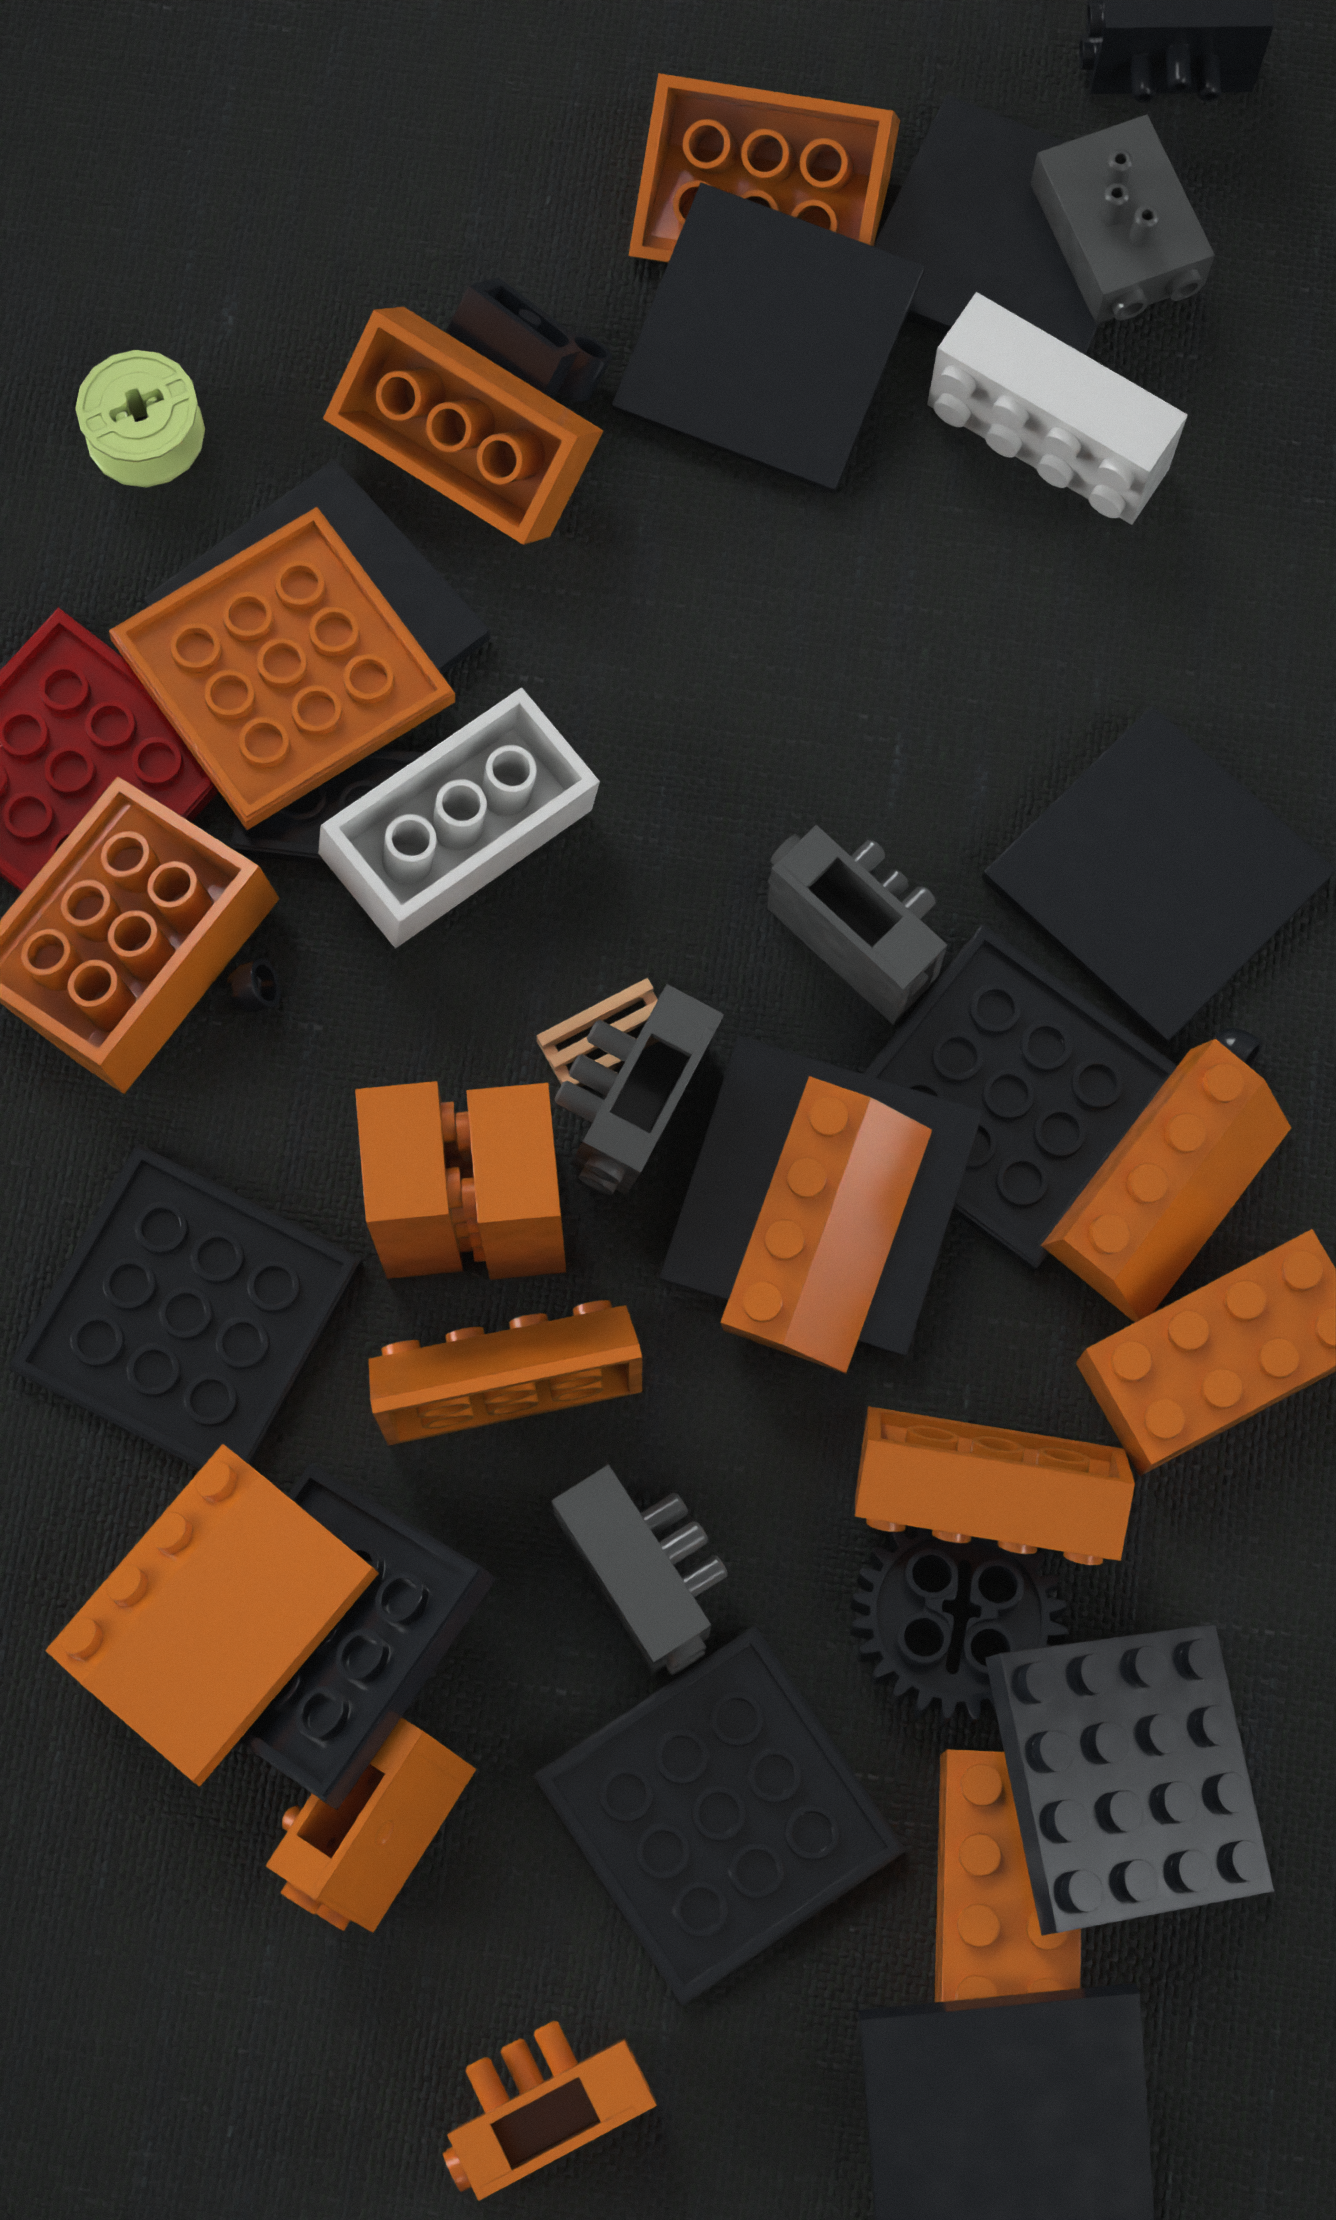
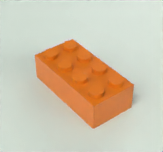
(462, 424)
(412, 1179)
(511, 1181)
(1218, 1353)
(985, 1897)

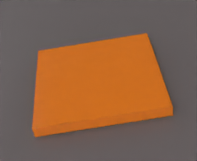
(282, 667)

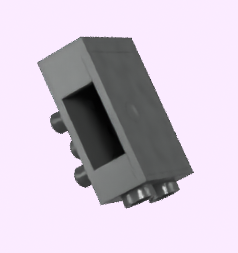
(1122, 220)
(857, 920)
(642, 1092)
(638, 1571)

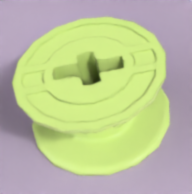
(136, 387)

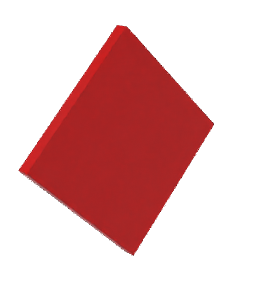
(67, 731)

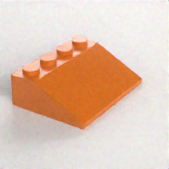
(769, 147)
(126, 932)
(505, 1373)
(211, 1614)

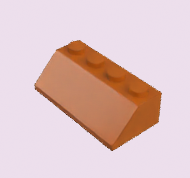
(1170, 1180)
(826, 1225)
(994, 1486)

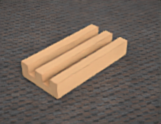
(558, 1060)

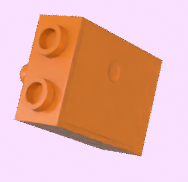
(359, 1856)
(548, 2114)

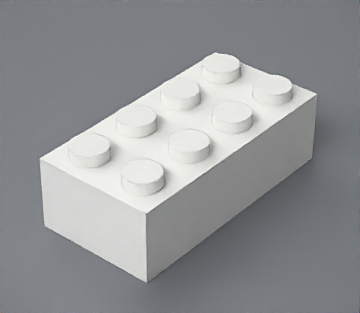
(1054, 409)
(457, 817)

